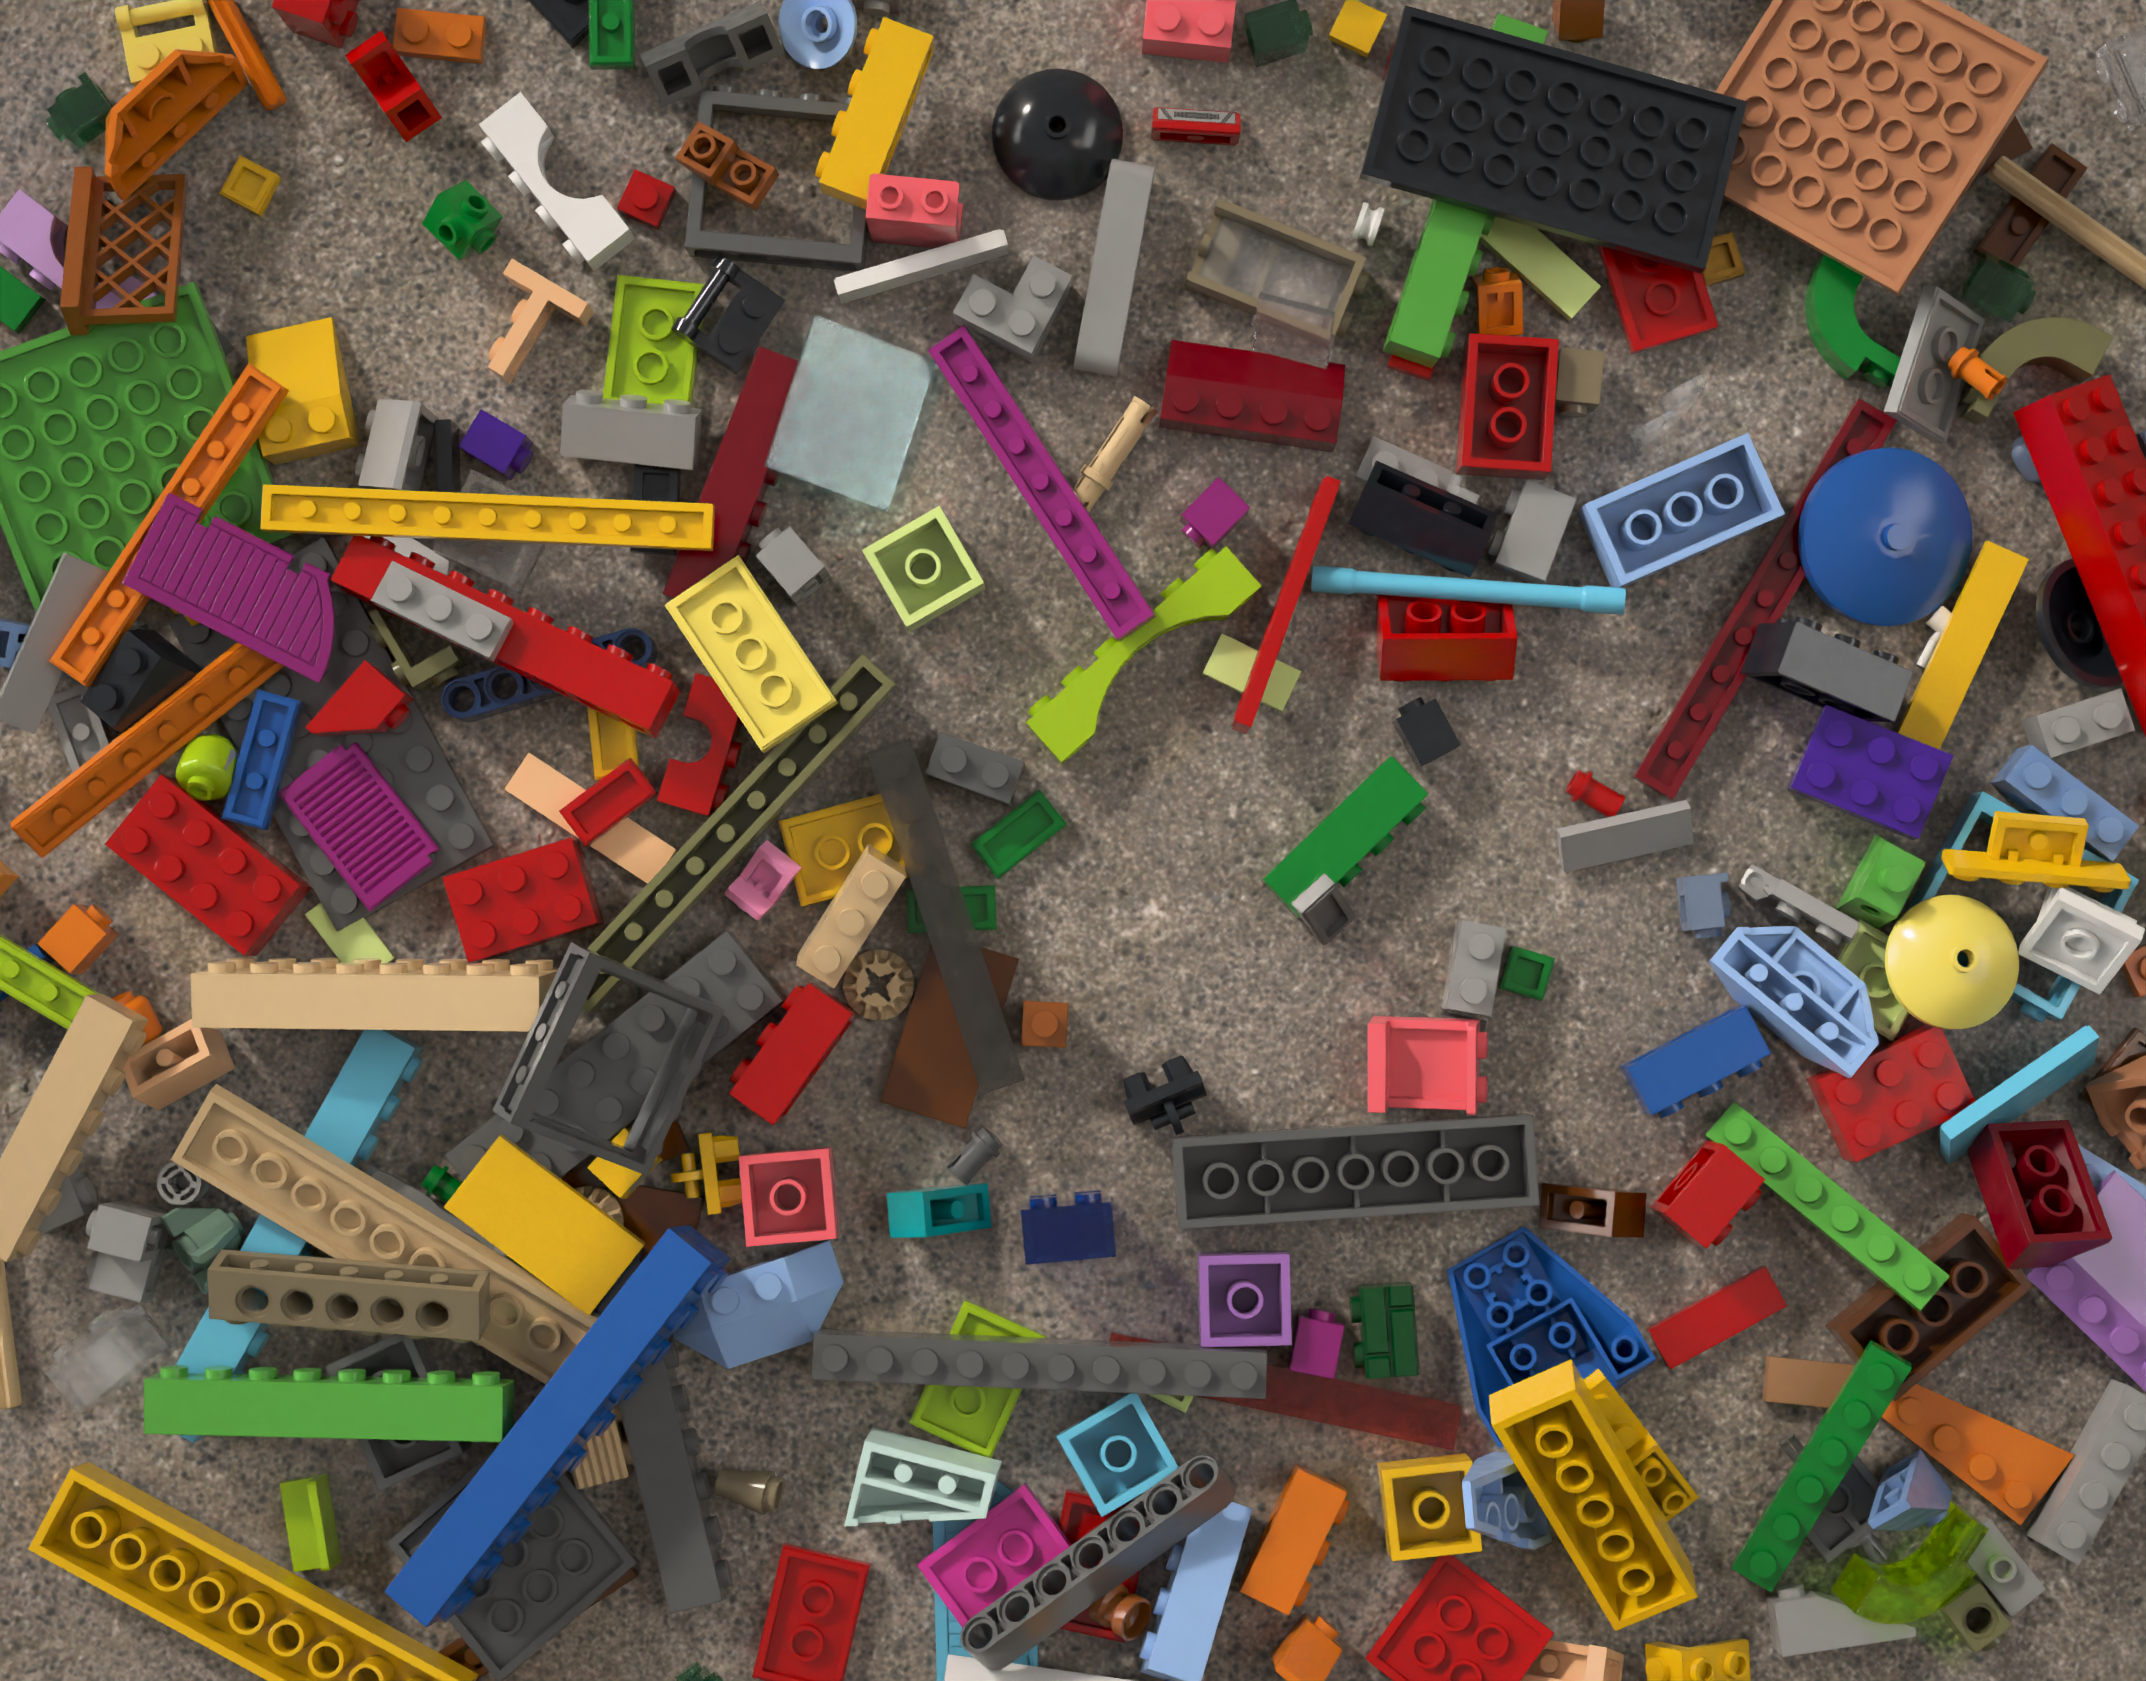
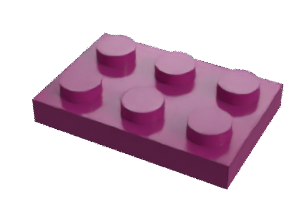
(993, 1554)

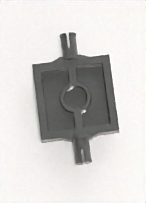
(1846, 1515)

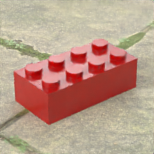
(208, 866)

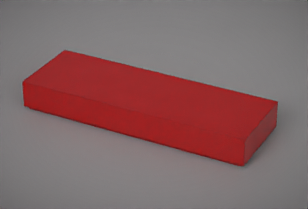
(1716, 1317)

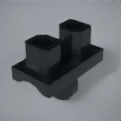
(1167, 1102)

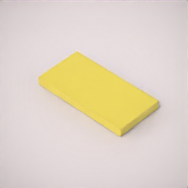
(751, 654)

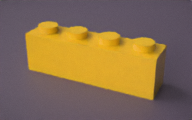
(877, 110)

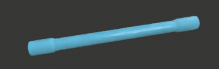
(1586, 598)

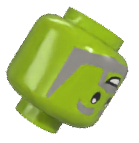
(207, 767)

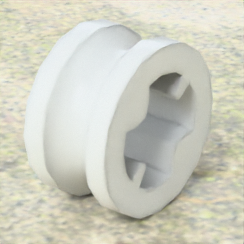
(1367, 224)

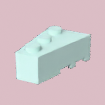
(919, 1480)

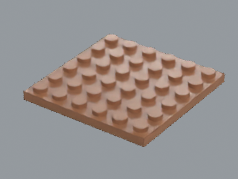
(1870, 123)

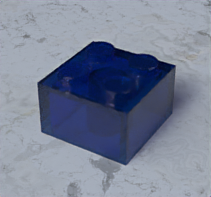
(1068, 1228)

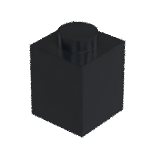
(1425, 731)

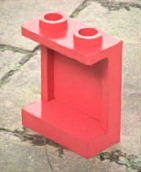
(913, 211)
(1426, 1063)

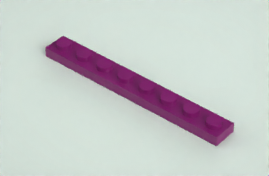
(1042, 483)

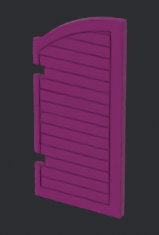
(237, 587)

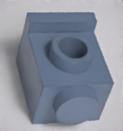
(1703, 904)

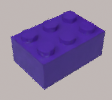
(1870, 772)

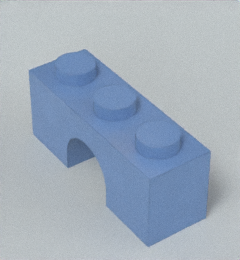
(2046, 787)

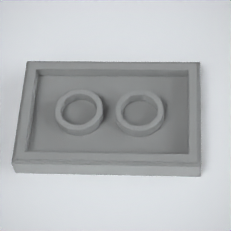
(1923, 390)

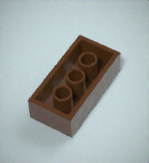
(1966, 1303)

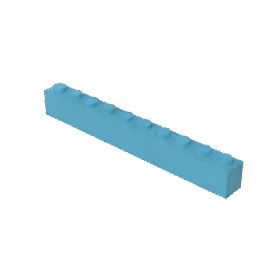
(347, 1128)

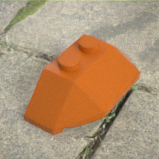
(166, 113)

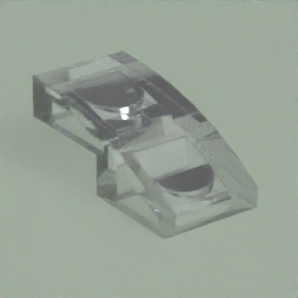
(1674, 405)

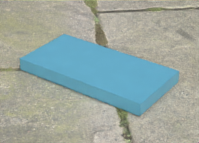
(2020, 1092)

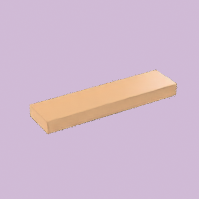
(624, 844)

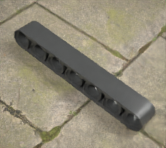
(1077, 1564)

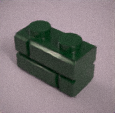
(1386, 1330)

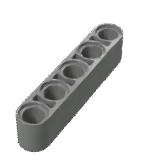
(1114, 267)

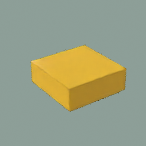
(1357, 27)
(250, 185)

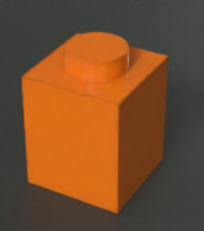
(79, 937)

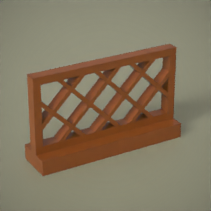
(85, 252)

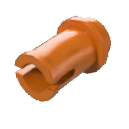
(1976, 372)

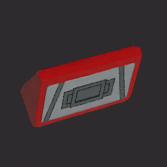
(1196, 126)

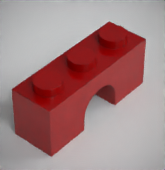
(700, 784)

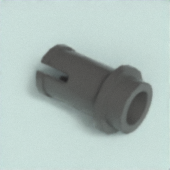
(975, 1155)

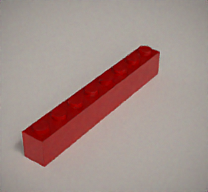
(533, 647)

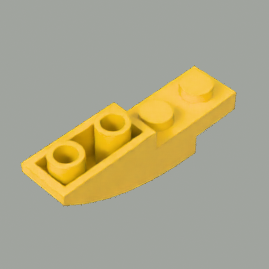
(1656, 1470)

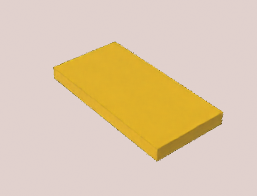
(544, 1224)

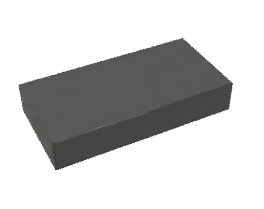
(1324, 909)

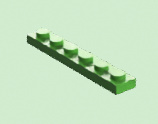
(1830, 1208)

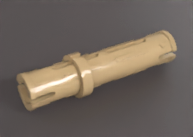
(1113, 452)

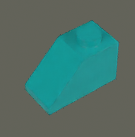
(938, 1210)

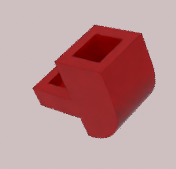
(393, 86)

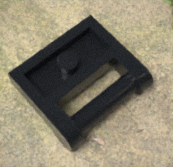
(741, 322)

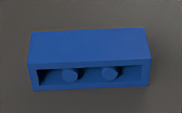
(1696, 1062)

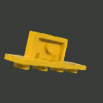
(2036, 851)

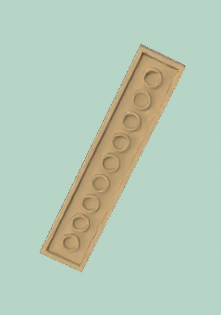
(368, 1221)

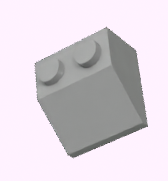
(397, 446)

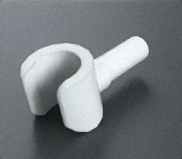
(1937, 622)

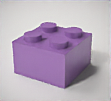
(1244, 1298)

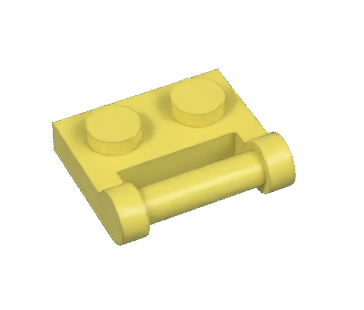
(149, 51)

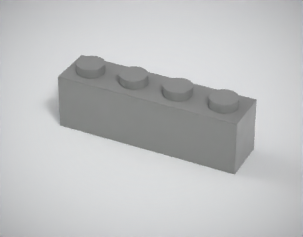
(2095, 1474)

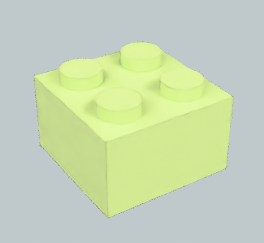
(924, 569)

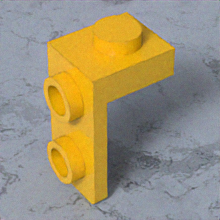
(1708, 1662)

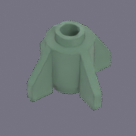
(201, 1238)

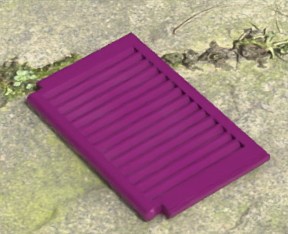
(360, 824)

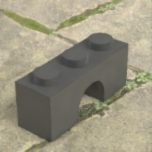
(735, 40)

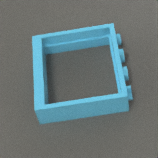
(2063, 990)

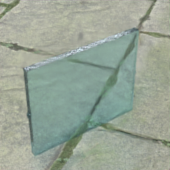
(850, 413)

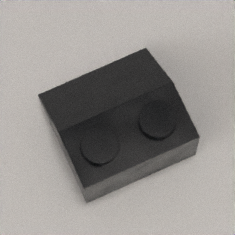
(137, 678)

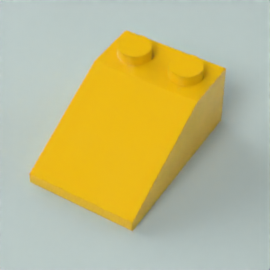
(318, 408)

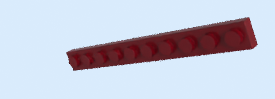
(1760, 602)

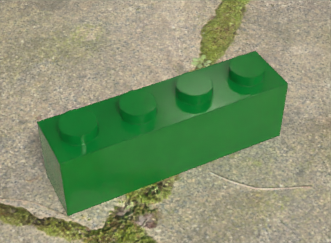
(1349, 833)

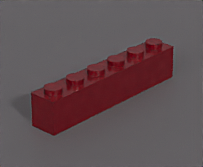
(738, 472)

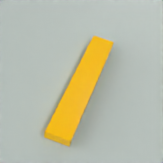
(1962, 645)

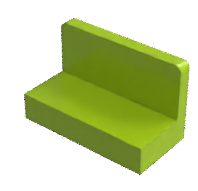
(310, 1523)

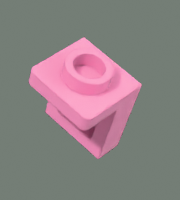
(763, 881)

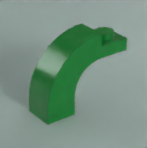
(1835, 327)

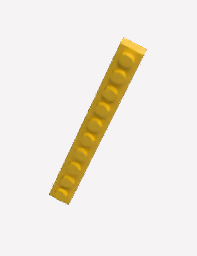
(487, 517)

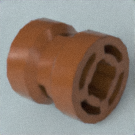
(1123, 1612)

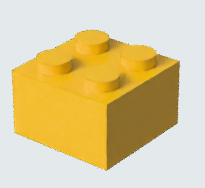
(1426, 1507)

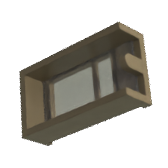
(1257, 254)

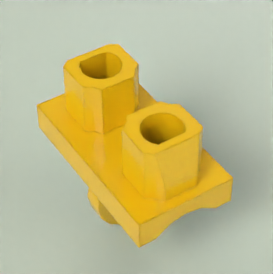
(713, 1151)

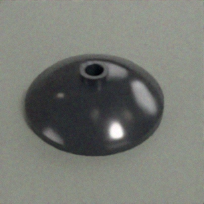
(1063, 162)
(2072, 629)

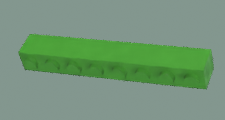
(1442, 263)
(328, 1405)

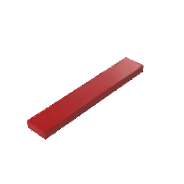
(1285, 605)

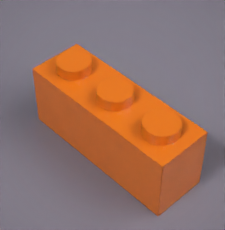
(1294, 1540)

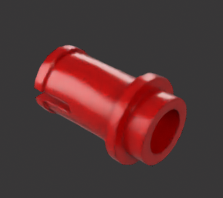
(1594, 794)

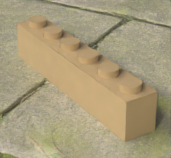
(62, 1116)

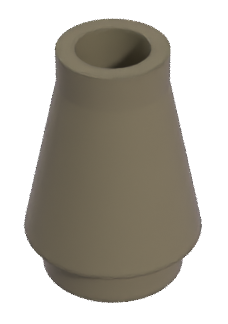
(753, 1489)

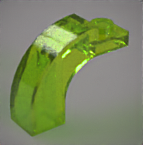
(1921, 1581)

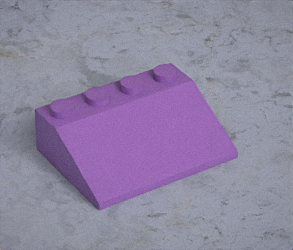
(2107, 1285)

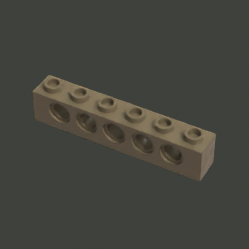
(369, 1283)

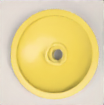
(1925, 966)

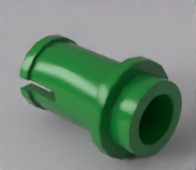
(440, 1183)

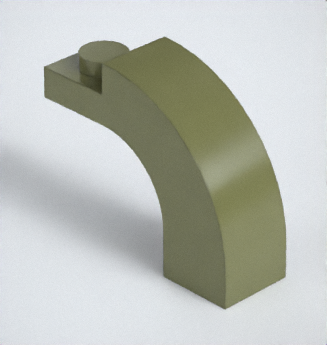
(2051, 342)

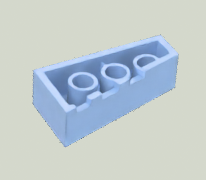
(1194, 1597)

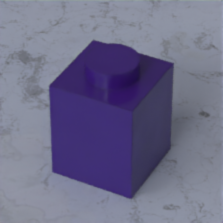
(497, 445)

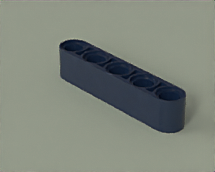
(485, 683)

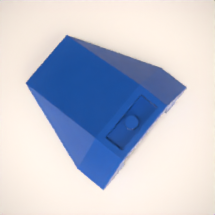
(1531, 1311)

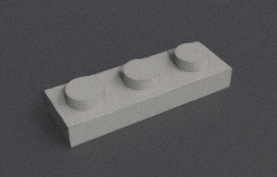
(442, 611)

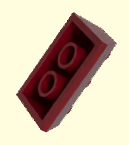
(2037, 1192)

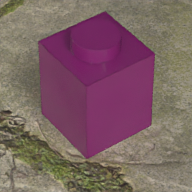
(1213, 515)
(1316, 1343)

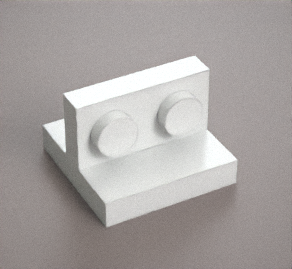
(2081, 938)

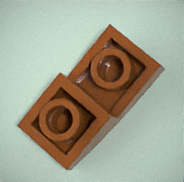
(727, 166)

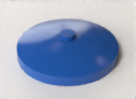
(1885, 536)

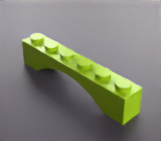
(1209, 595)

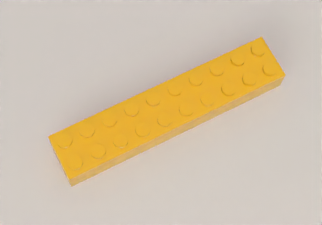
(222, 1589)

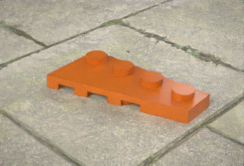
(1985, 1454)

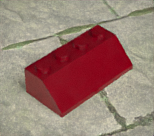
(1252, 396)

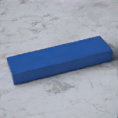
(262, 760)

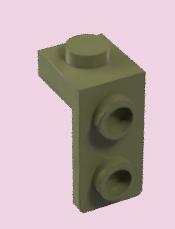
(435, 670)

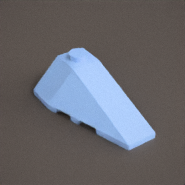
(1502, 1504)

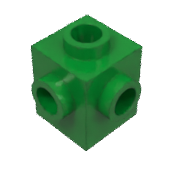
(463, 220)

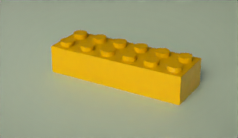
(1592, 1495)

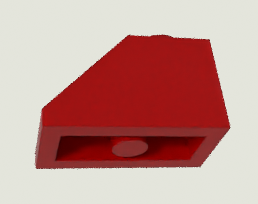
(363, 705)

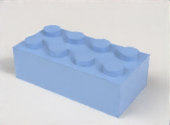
(1680, 512)

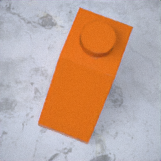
(1307, 1650)

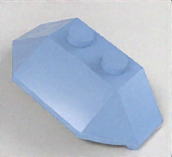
(1799, 994)
(765, 1307)

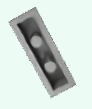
(631, 430)

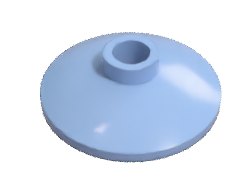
(807, 40)

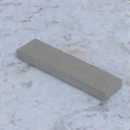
(32, 675)

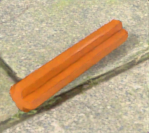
(248, 53)

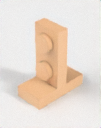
(531, 317)
(1576, 1663)

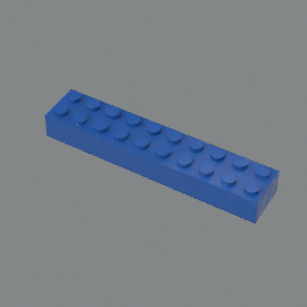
(558, 1426)

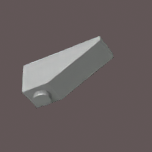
(1817, 1622)

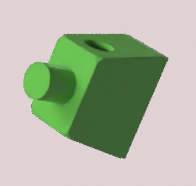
(1881, 882)

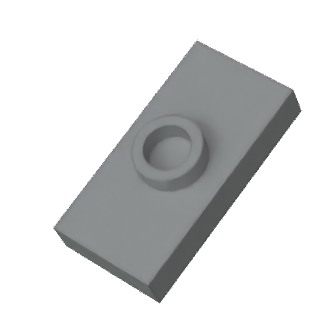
(2004, 1571)

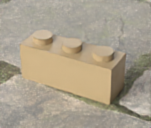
(851, 916)

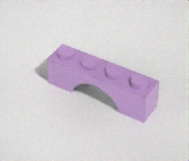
(38, 238)

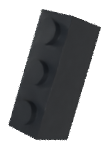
(1423, 519)

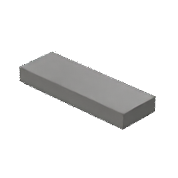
(1625, 836)

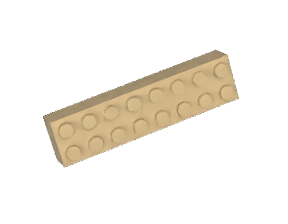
(370, 994)

